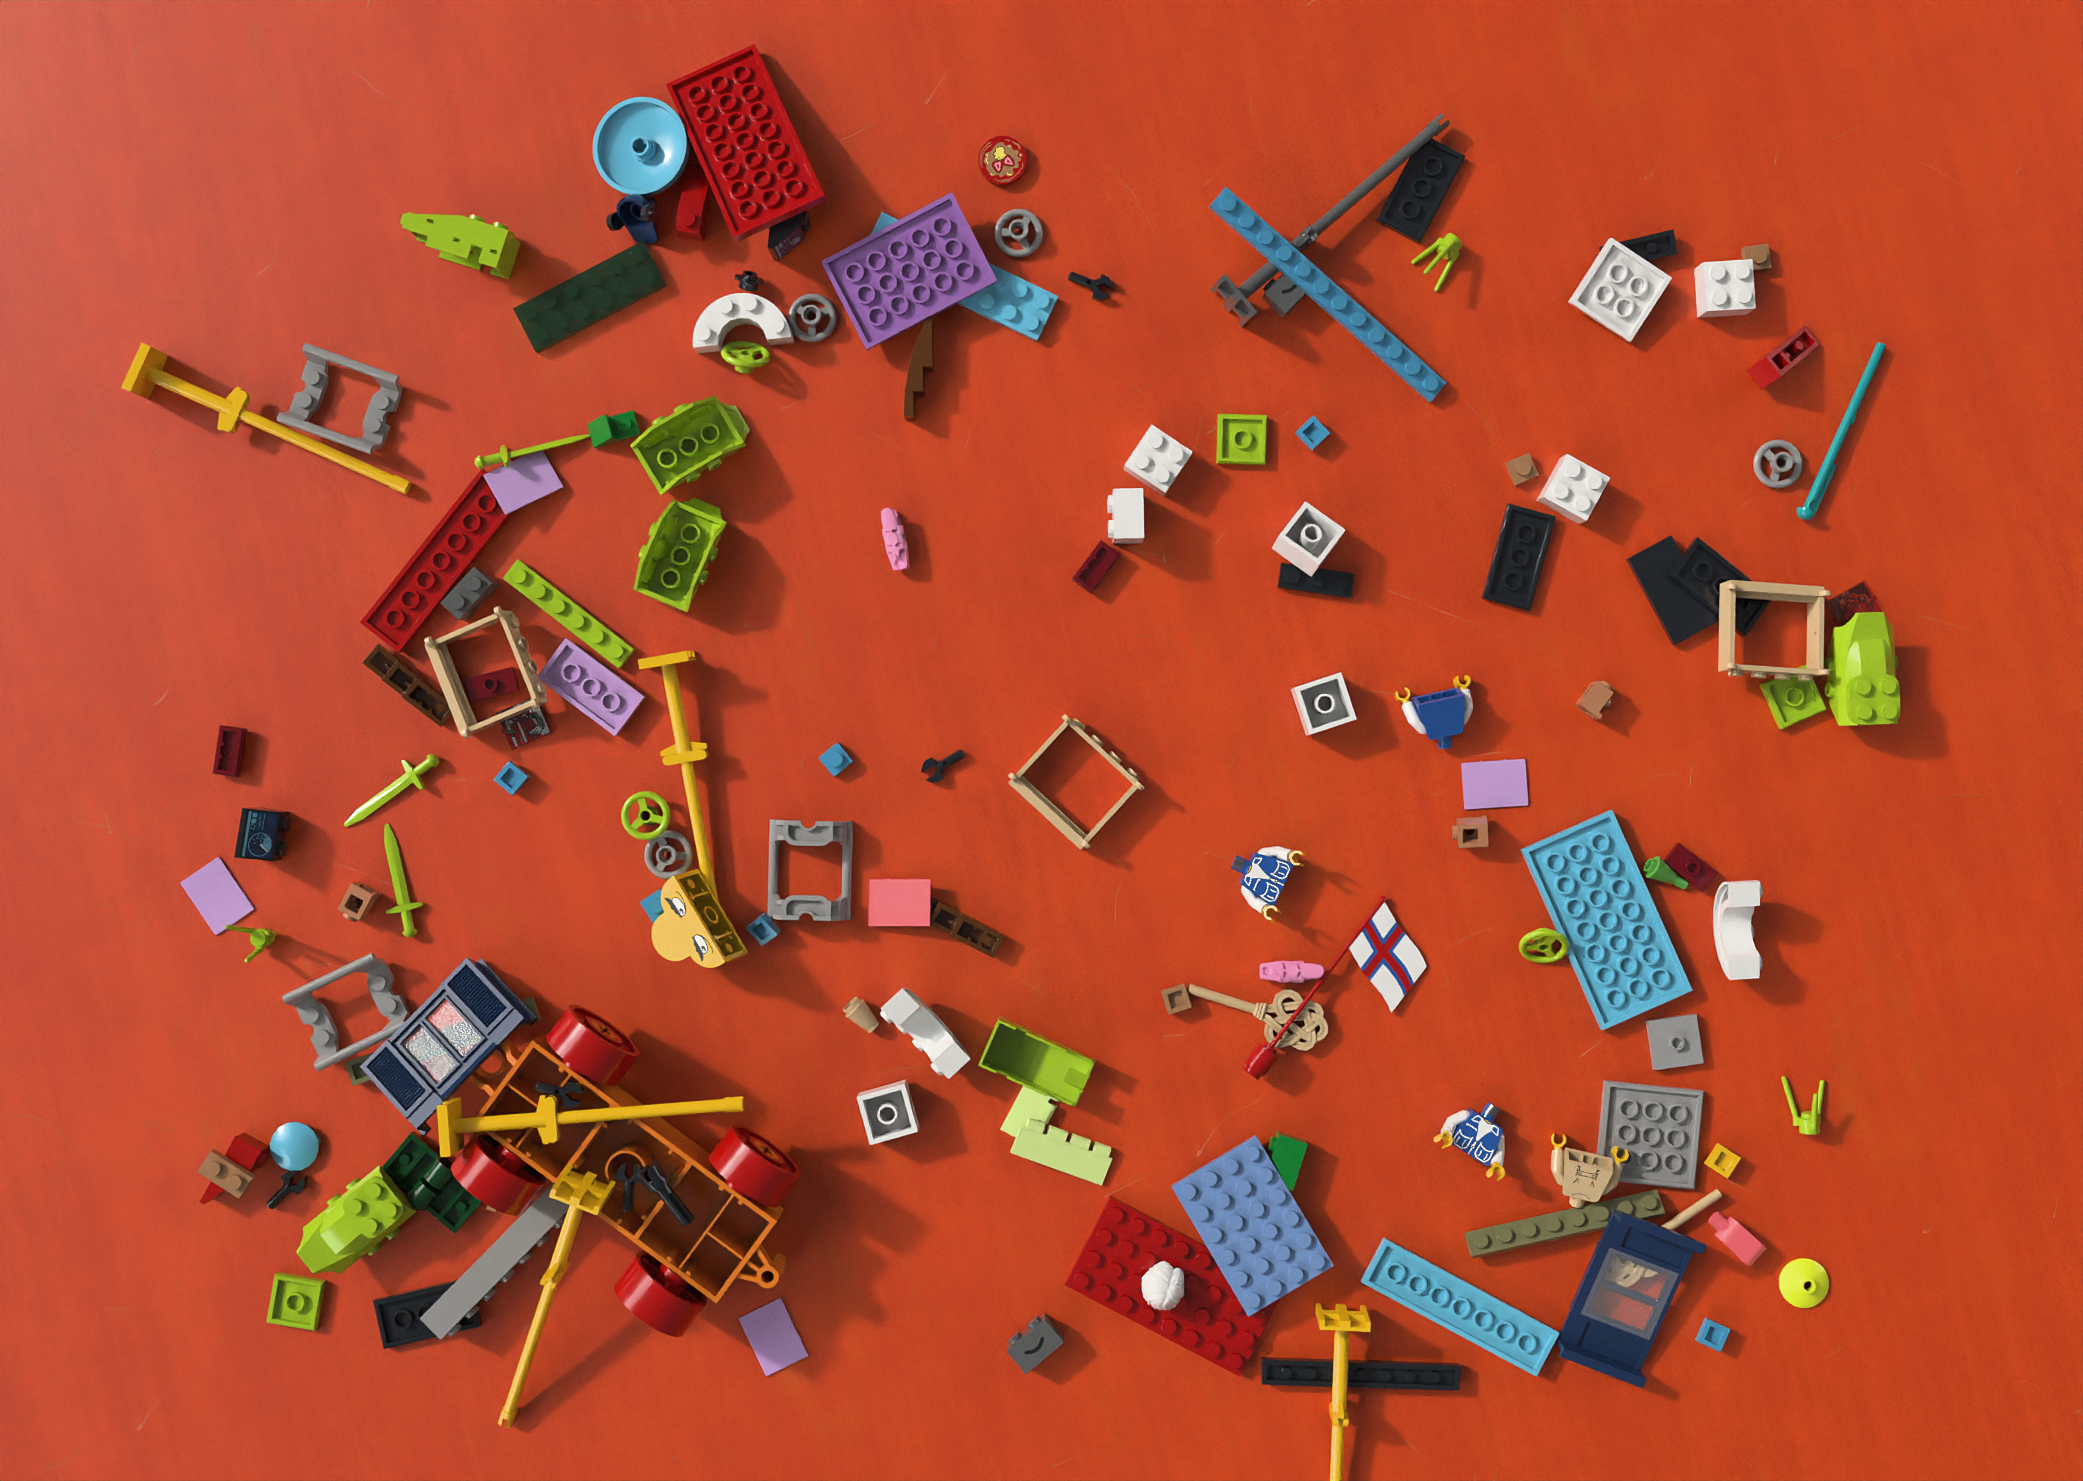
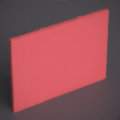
(899, 902)

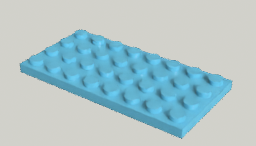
(1608, 919)

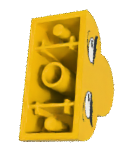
(694, 924)

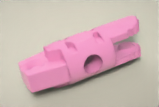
(895, 540)
(1290, 971)

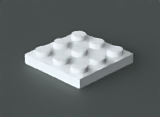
(1619, 289)

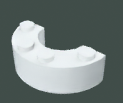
(738, 310)
(1733, 928)
(928, 1030)

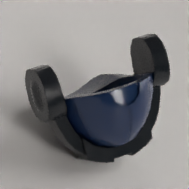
(638, 217)

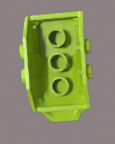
(690, 442)
(679, 552)
(1863, 672)
(354, 1223)

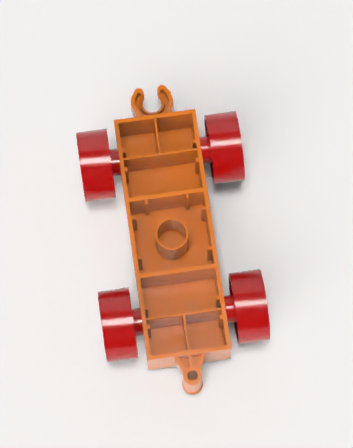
(729, 1192)

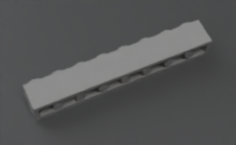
(495, 1265)

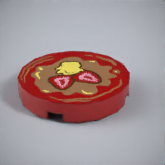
(1002, 160)

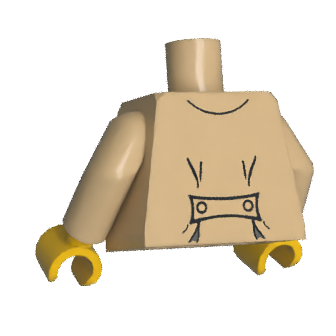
(1585, 1174)

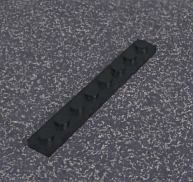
(1362, 1373)

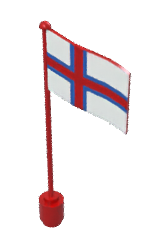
(1384, 958)

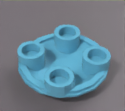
(294, 1146)

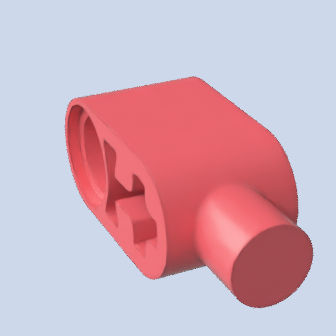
(1736, 1238)

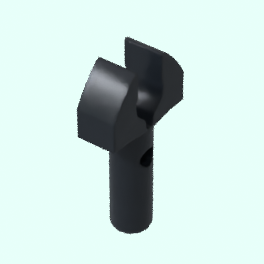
(1093, 284)
(942, 765)
(562, 1092)
(628, 1185)
(287, 1187)

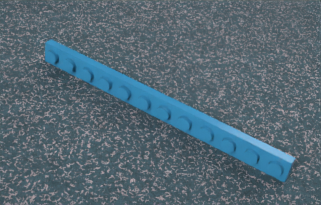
(1327, 294)

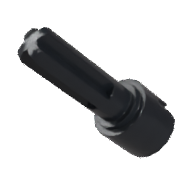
(656, 1180)

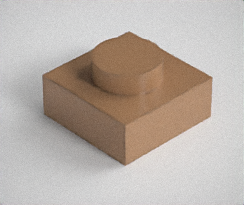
(1760, 256)
(1521, 469)
(1176, 998)

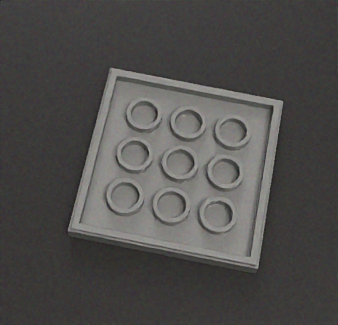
(1657, 1130)

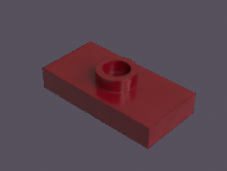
(1096, 567)
(492, 684)
(229, 751)
(1690, 867)

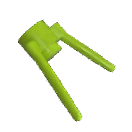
(1447, 248)
(259, 938)
(1809, 1121)

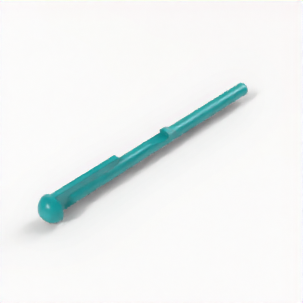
(1827, 468)

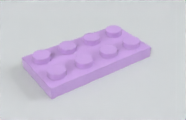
(591, 687)

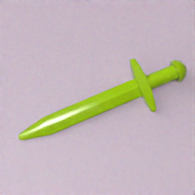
(505, 456)
(411, 776)
(399, 883)

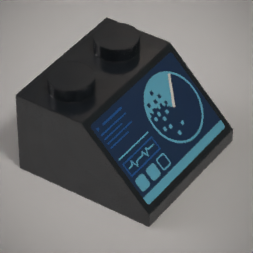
(788, 234)
(262, 834)

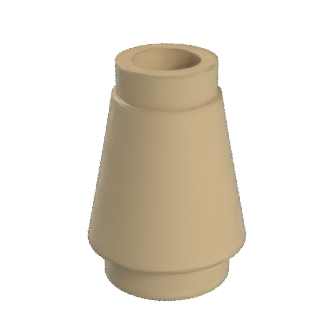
(860, 1014)

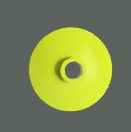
(1793, 1280)

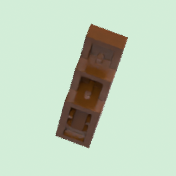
(921, 361)
(408, 684)
(964, 928)

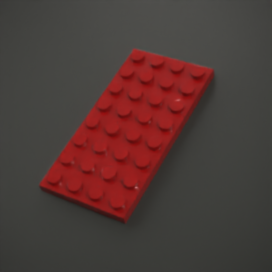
(746, 143)
(1208, 1315)

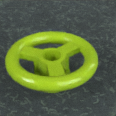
(744, 358)
(654, 816)
(1542, 942)

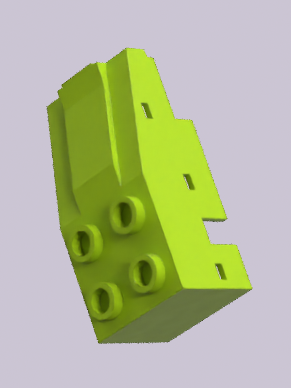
(459, 235)
(1036, 1061)

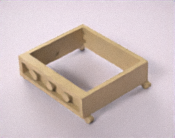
(1807, 594)
(452, 685)
(1049, 810)

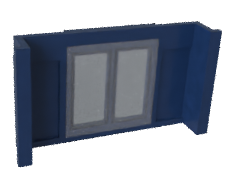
(446, 1041)
(1625, 1296)

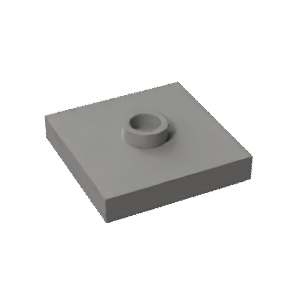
(1674, 1041)

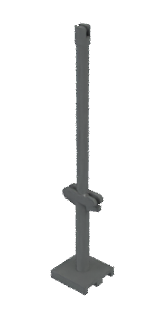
(1236, 297)

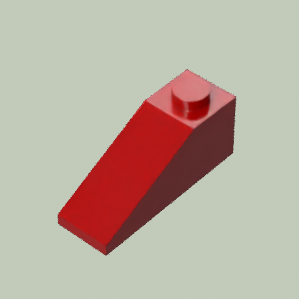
(693, 205)
(1782, 357)
(247, 1153)

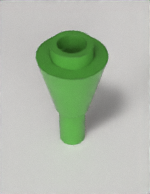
(1658, 870)

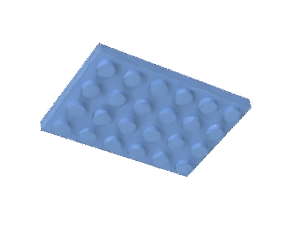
(1252, 1225)

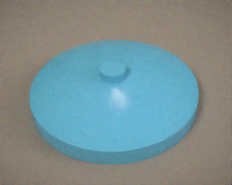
(641, 146)

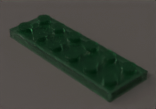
(590, 297)

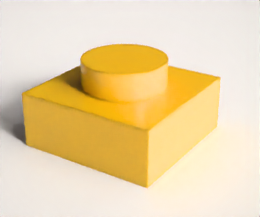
(1722, 1160)

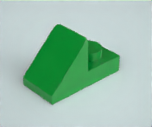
(613, 429)

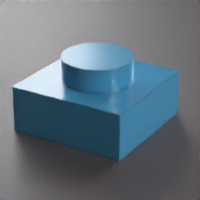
(1312, 433)
(836, 759)
(511, 778)
(653, 906)
(763, 929)
(1712, 1334)

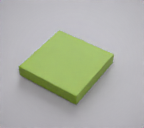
(1241, 439)
(1792, 700)
(296, 1301)

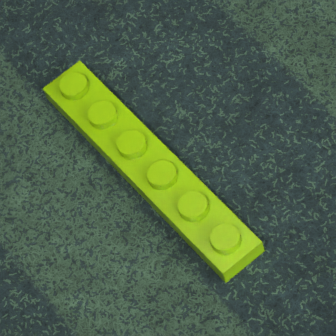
(569, 614)

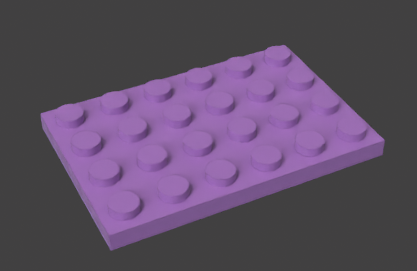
(909, 271)

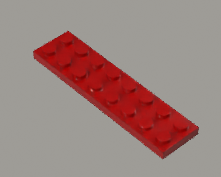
(436, 565)

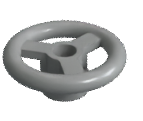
(1000, 232)
(806, 311)
(1786, 459)
(658, 870)

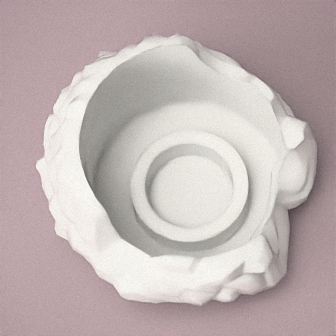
(1163, 1286)

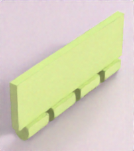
(1028, 1104)
(1066, 1156)

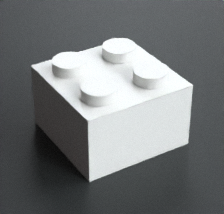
(1724, 288)
(1157, 460)
(1573, 489)
(1127, 515)
(1308, 539)
(1323, 704)
(888, 1112)

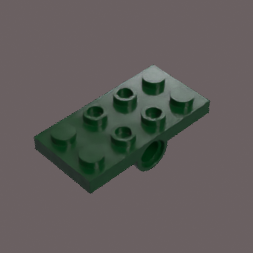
(430, 1182)

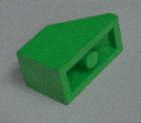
(1287, 1156)

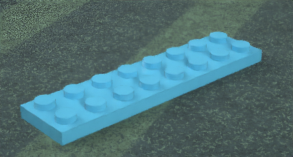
(1008, 302)
(1460, 1306)

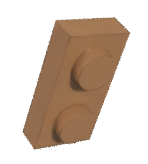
(226, 1173)

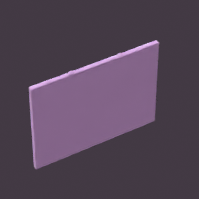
(523, 481)
(1494, 784)
(217, 895)
(773, 1336)

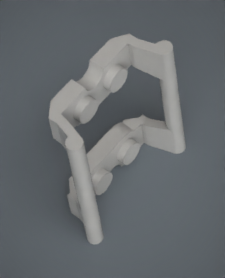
(316, 384)
(816, 905)
(317, 1015)

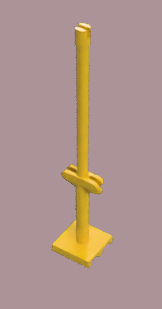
(147, 371)
(684, 752)
(548, 1118)
(581, 1194)
(1342, 1322)

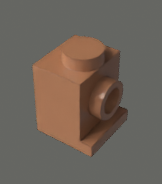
(1595, 698)
(1475, 838)
(349, 902)

